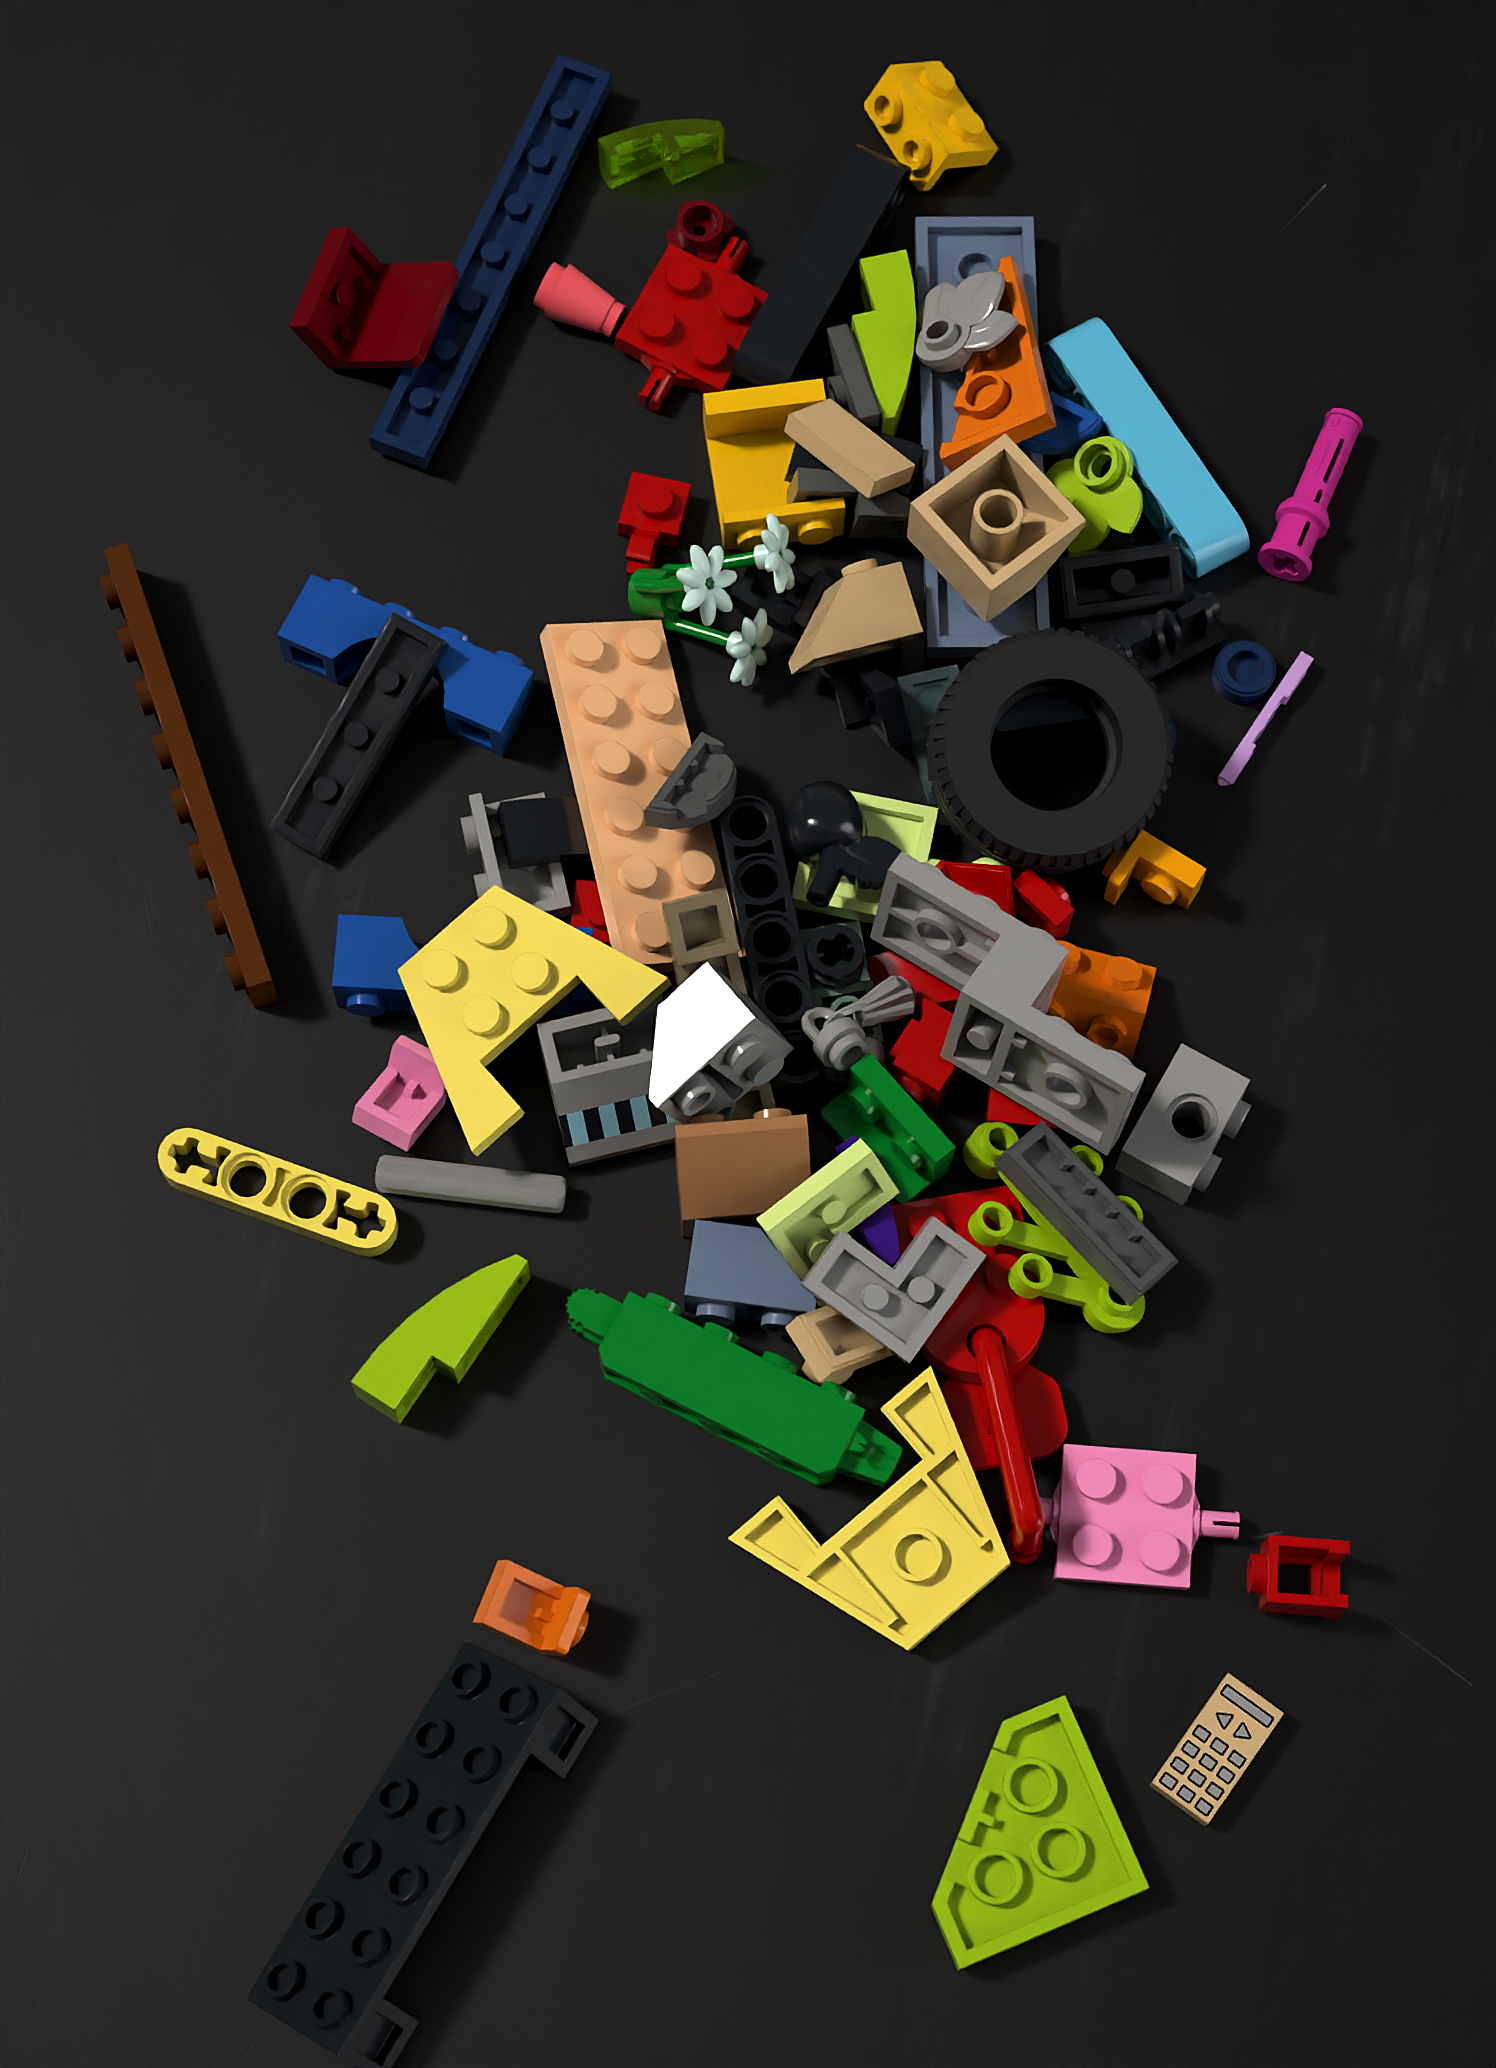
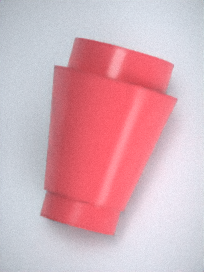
(577, 301)

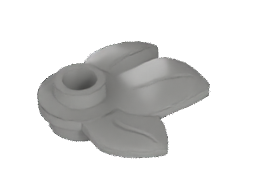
(962, 321)

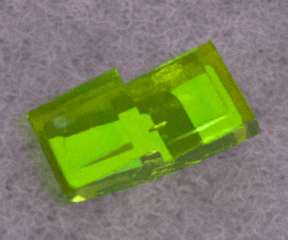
(677, 145)

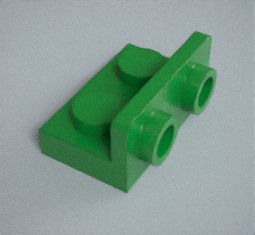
(892, 1126)

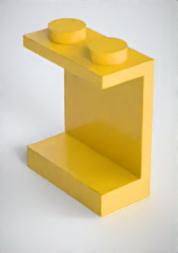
(751, 461)

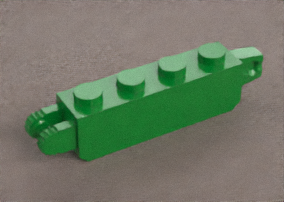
(731, 1391)

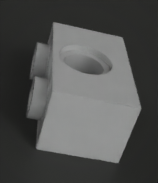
(1190, 1089)

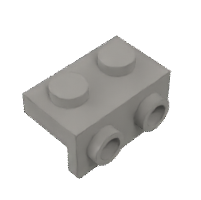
(538, 885)

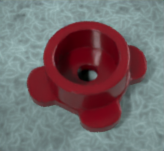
(700, 216)

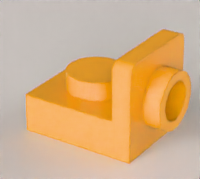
(1160, 869)

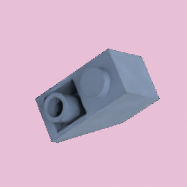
(742, 1276)

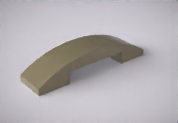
(702, 932)

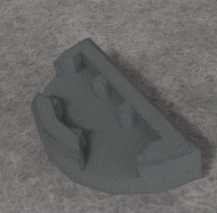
(851, 383)
(696, 788)

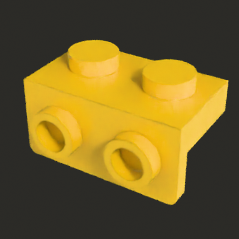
(928, 121)

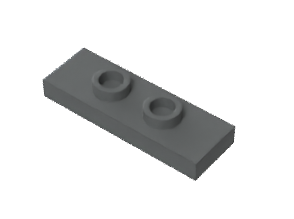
(1086, 1212)

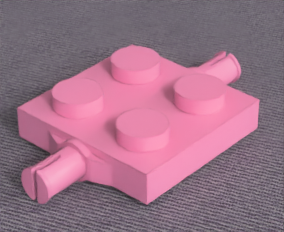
(1129, 1517)

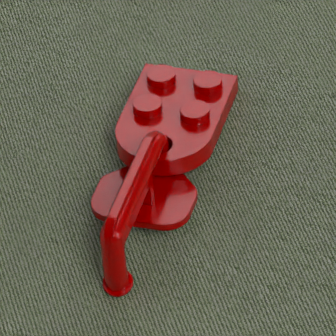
(996, 1398)

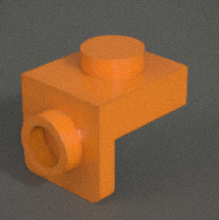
(533, 1610)

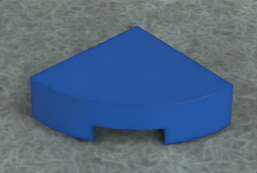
(1073, 428)

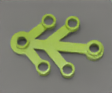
(1089, 1288)

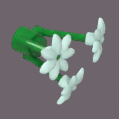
(686, 586)

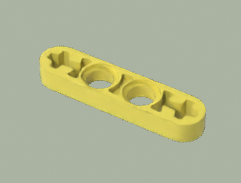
(275, 1198)

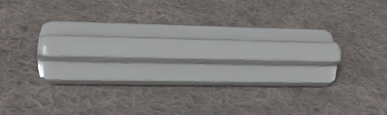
(471, 1184)

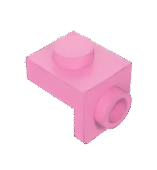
(403, 1096)

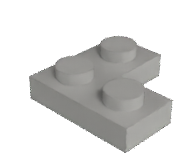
(901, 1302)

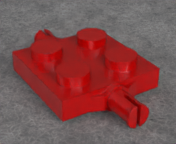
(690, 321)

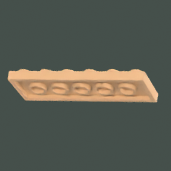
(622, 744)

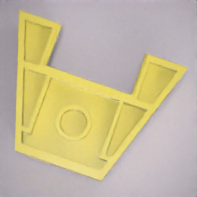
(496, 978)
(909, 1552)

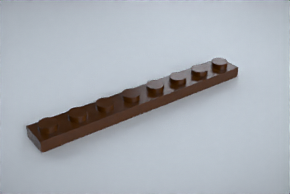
(192, 798)

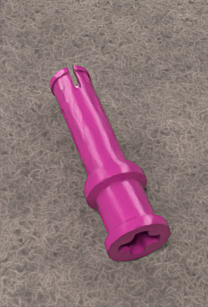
(1304, 516)

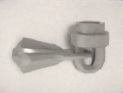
(842, 1038)

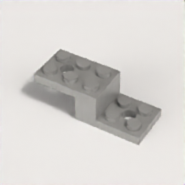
(1006, 990)

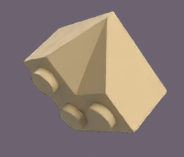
(993, 527)

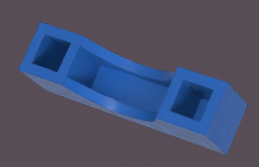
(482, 691)
(368, 963)

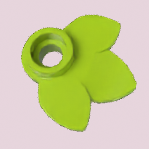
(1103, 501)

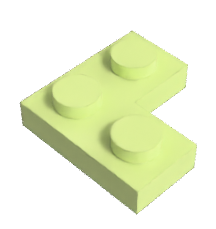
(826, 1203)

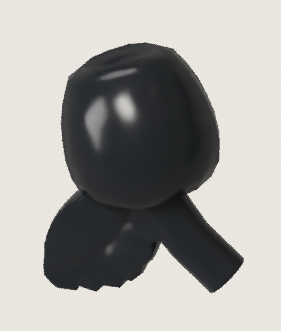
(831, 835)

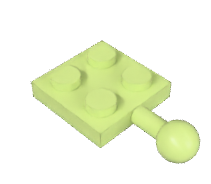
(896, 821)

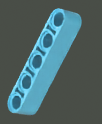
(1174, 483)

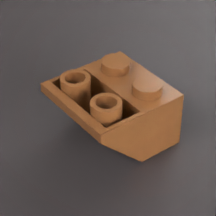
(739, 1166)

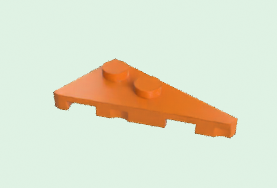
(1002, 385)

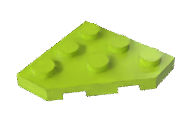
(1034, 1841)

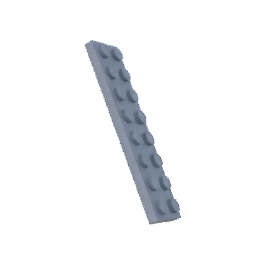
(951, 252)

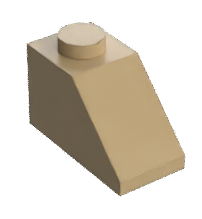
(858, 617)

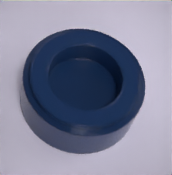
(1243, 672)

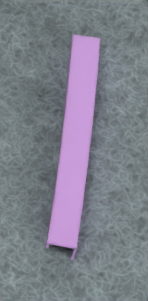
(1281, 695)

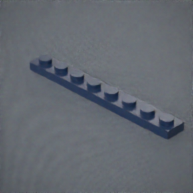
(493, 259)

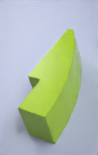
(887, 332)
(440, 1338)

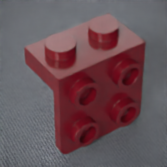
(369, 310)

